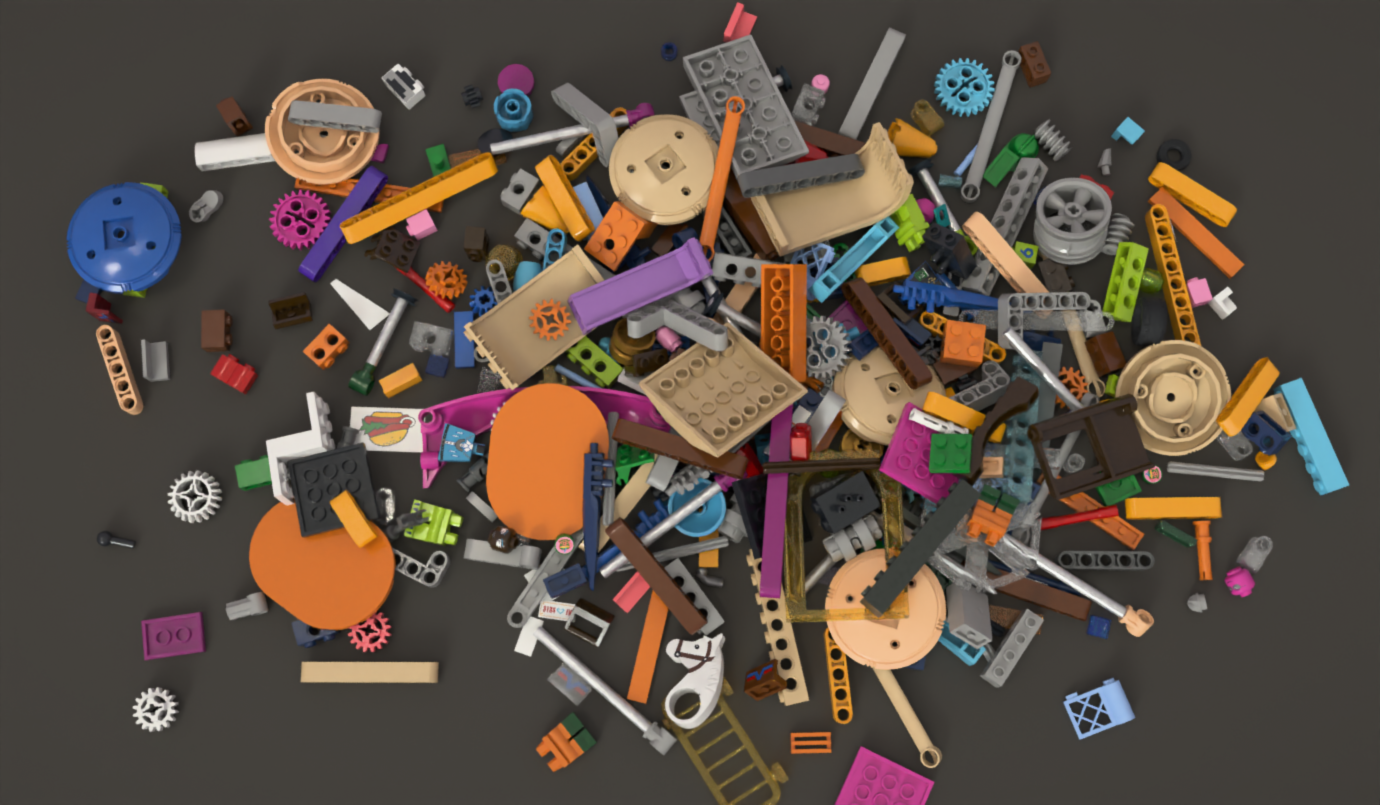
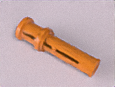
(1203, 537)

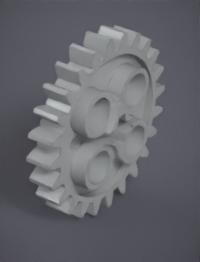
(835, 339)

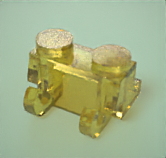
(551, 377)

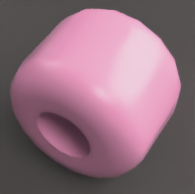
(821, 82)

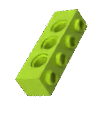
(1125, 281)
(603, 379)

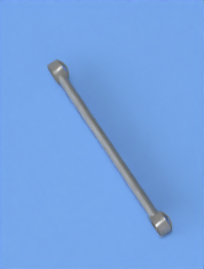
(990, 126)
(1022, 533)

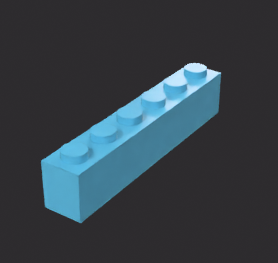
(1312, 439)

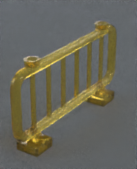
(771, 777)

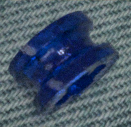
(670, 57)

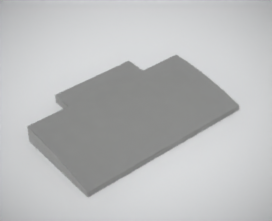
(766, 128)

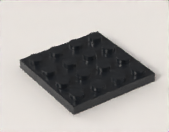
(323, 477)
(752, 504)

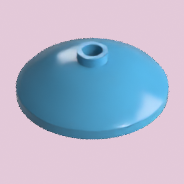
(703, 522)

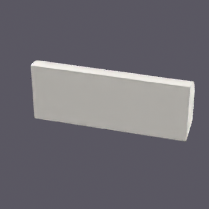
(232, 152)

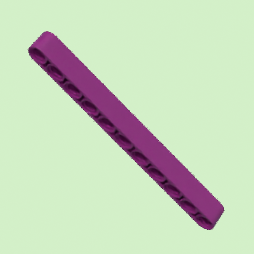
(776, 507)

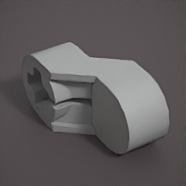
(206, 206)

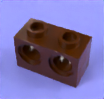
(1034, 64)

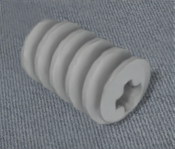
(1052, 140)
(1117, 233)

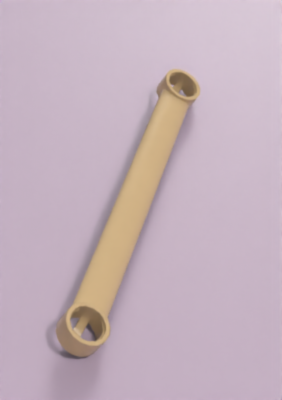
(1084, 360)
(908, 717)

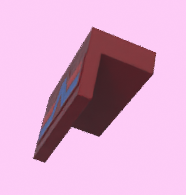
(100, 309)

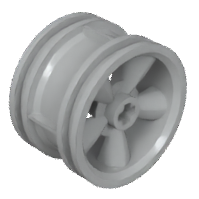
(1075, 202)

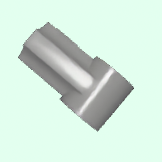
(252, 605)

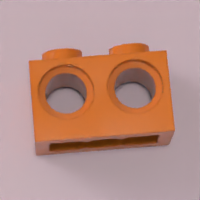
(322, 343)

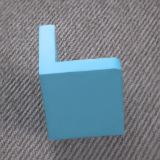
(1129, 131)

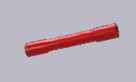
(445, 303)
(1099, 513)

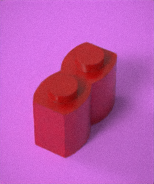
(234, 374)
(800, 442)

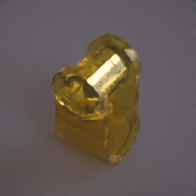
(926, 119)

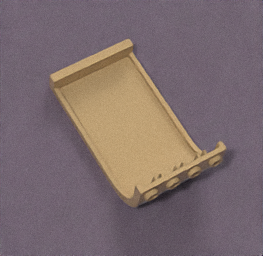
(834, 209)
(505, 331)

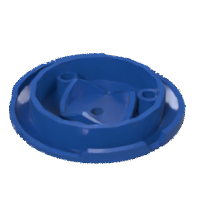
(125, 261)

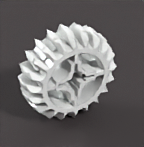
(179, 494)

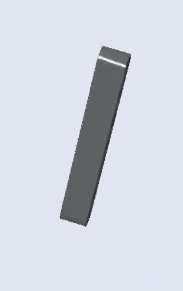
(800, 175)

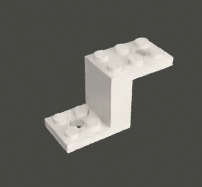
(298, 446)

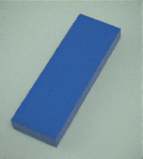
(463, 347)

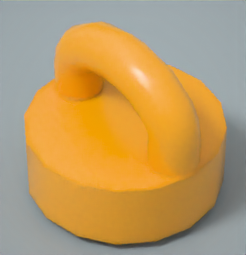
(1265, 461)

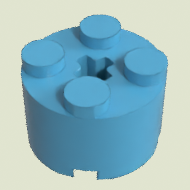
(513, 120)

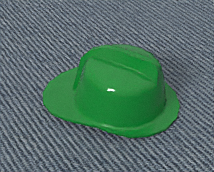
(1024, 147)

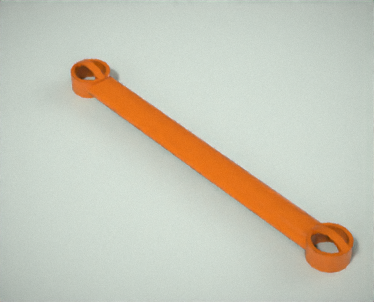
(721, 175)

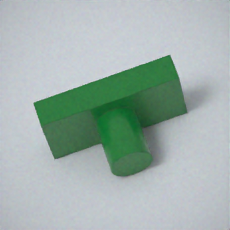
(438, 159)

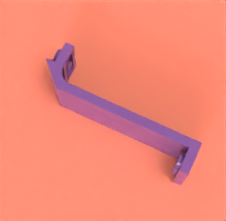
(640, 286)

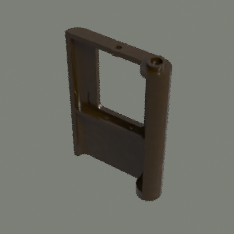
(1111, 436)

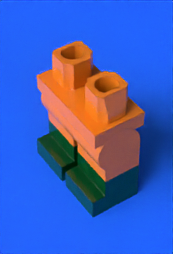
(991, 522)
(559, 742)

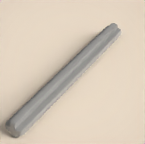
(610, 473)
(685, 550)

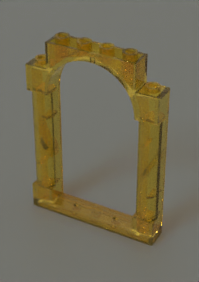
(793, 552)

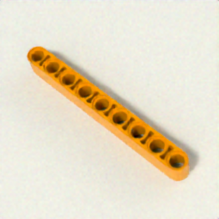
(418, 198)
(1175, 276)

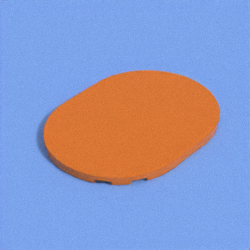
(539, 459)
(321, 576)

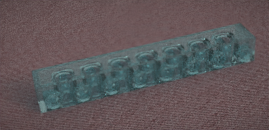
(1014, 432)

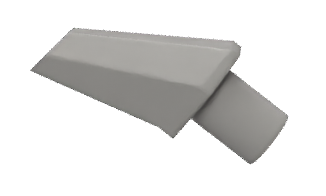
(1105, 162)

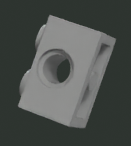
(524, 181)

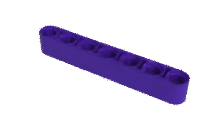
(332, 237)

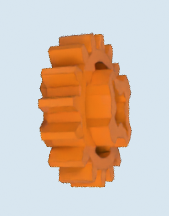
(446, 280)
(541, 315)
(1075, 389)

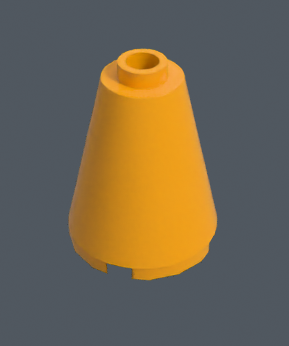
(911, 141)
(544, 212)

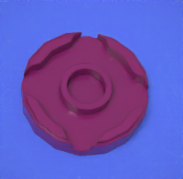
(516, 77)

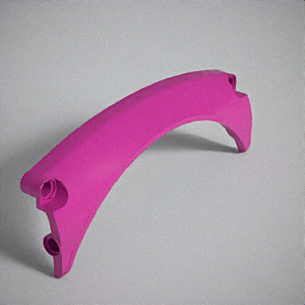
(476, 412)

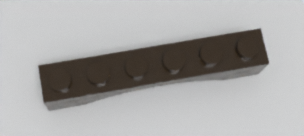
(1018, 399)

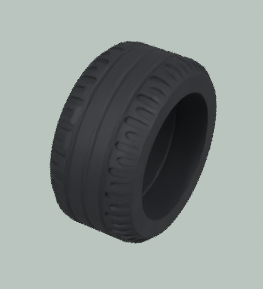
(1149, 321)

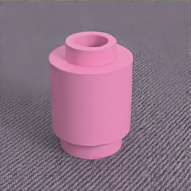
(668, 339)

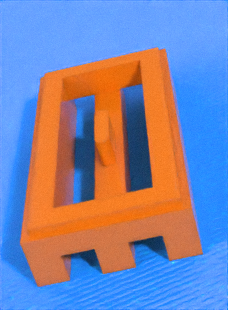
(814, 734)

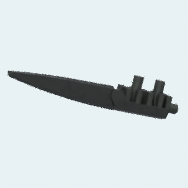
(912, 518)

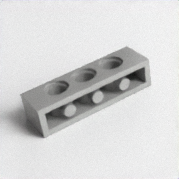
(721, 261)
(714, 619)
(1011, 648)

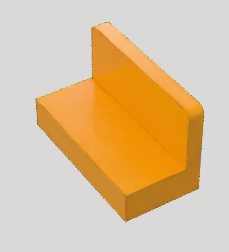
(400, 380)

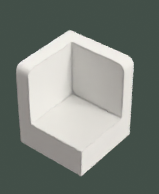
(1222, 304)

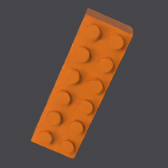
(784, 316)

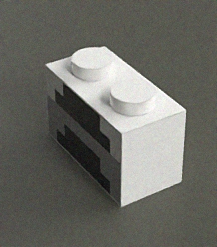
(403, 86)

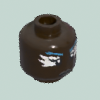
(503, 539)

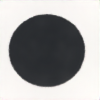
(492, 136)

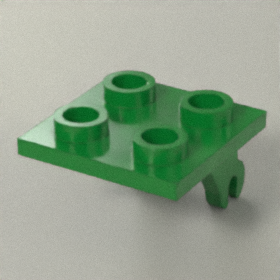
(630, 457)

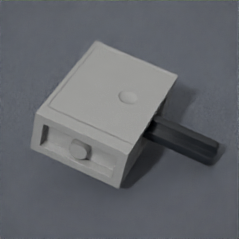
(970, 616)

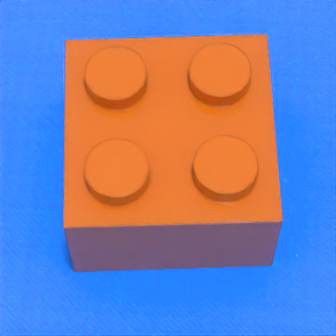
(962, 343)

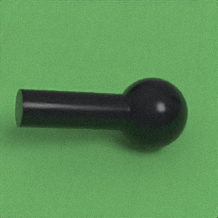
(106, 538)

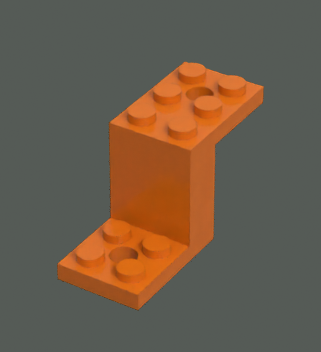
(624, 229)

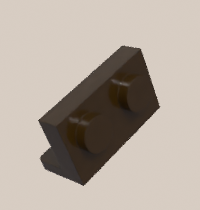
(1056, 276)
(290, 310)
(647, 362)

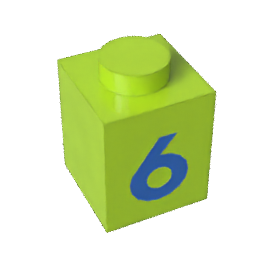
(1026, 252)

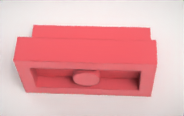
(740, 24)
(631, 592)

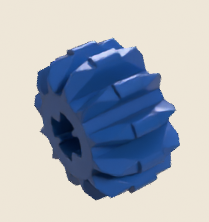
(482, 296)

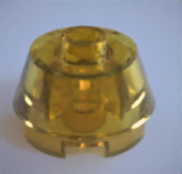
(508, 256)

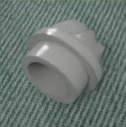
(1197, 602)

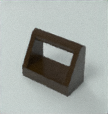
(894, 310)
(593, 614)

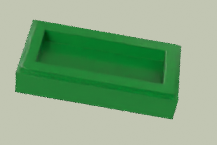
(1000, 166)

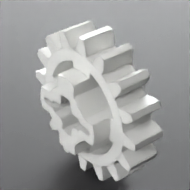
(157, 717)

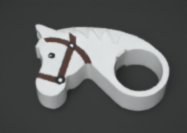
(705, 676)

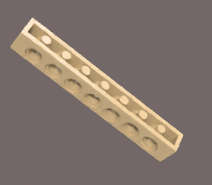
(799, 693)

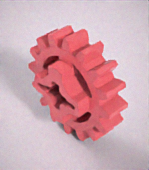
(368, 638)

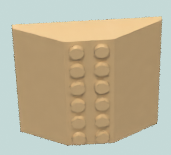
(721, 395)

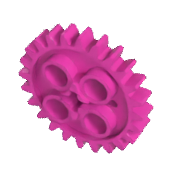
(291, 234)

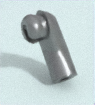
(708, 580)

